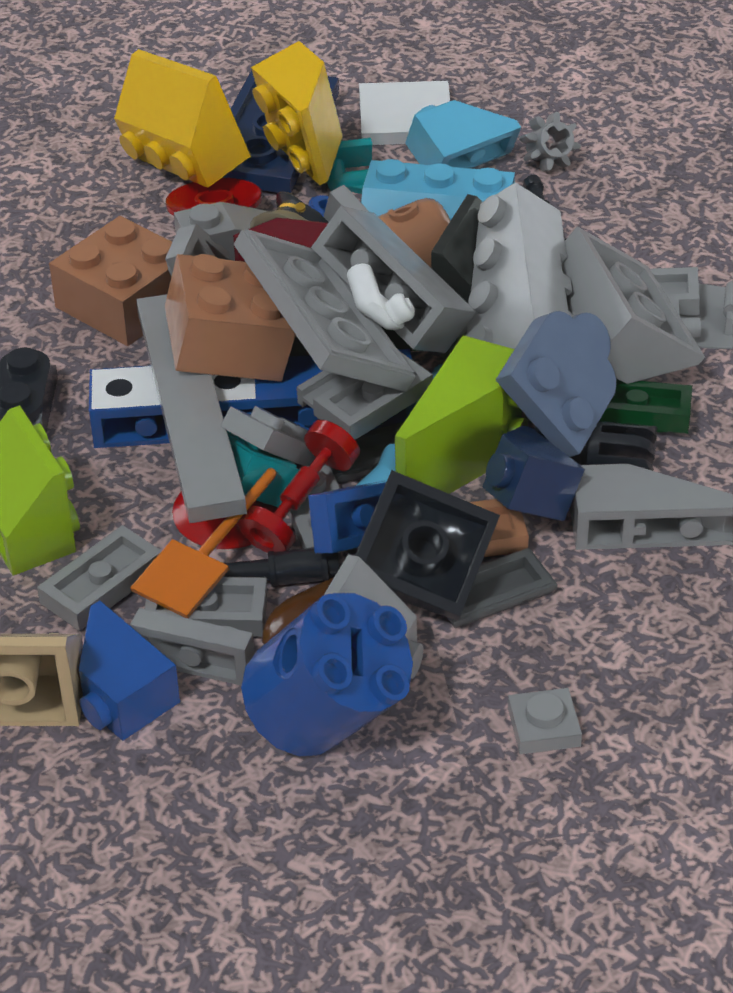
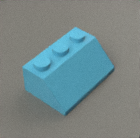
(396, 184)

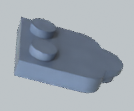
(562, 377)

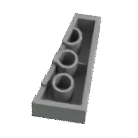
(516, 266)

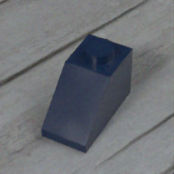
(532, 475)

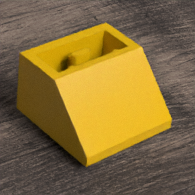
(299, 109)

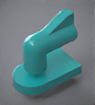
(349, 155)

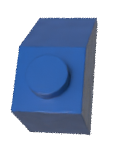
(123, 675)

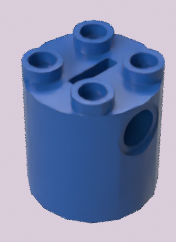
(328, 674)

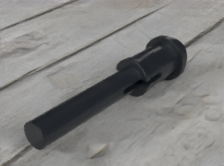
(288, 567)

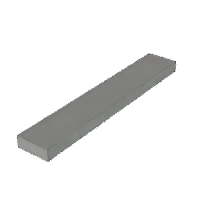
(193, 424)

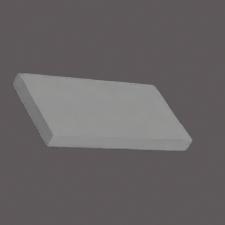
(323, 312)

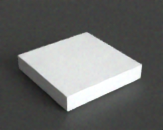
(390, 107)

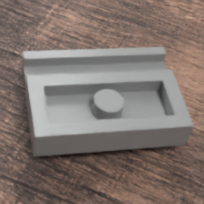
(357, 403)

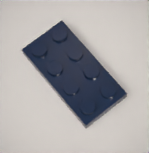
(266, 167)

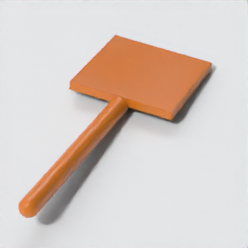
(184, 576)

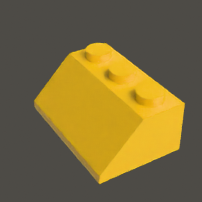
(178, 120)

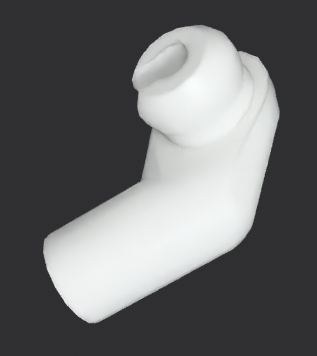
(370, 302)

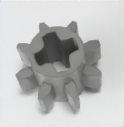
(560, 148)

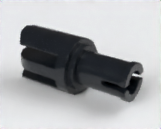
(618, 445)

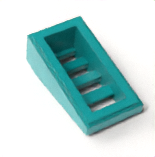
(253, 463)

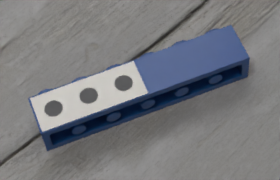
(129, 413)

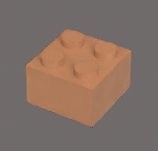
(107, 274)
(224, 321)

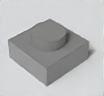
(544, 721)

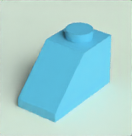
(460, 135)

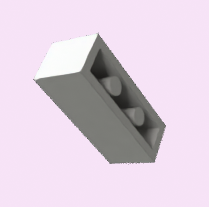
(364, 238)

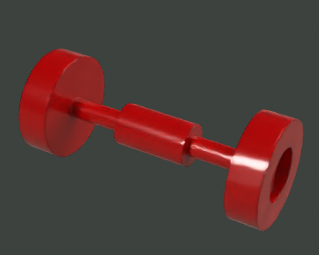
(331, 447)

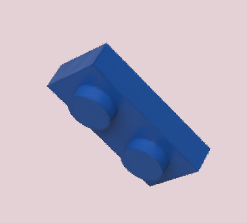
(342, 516)

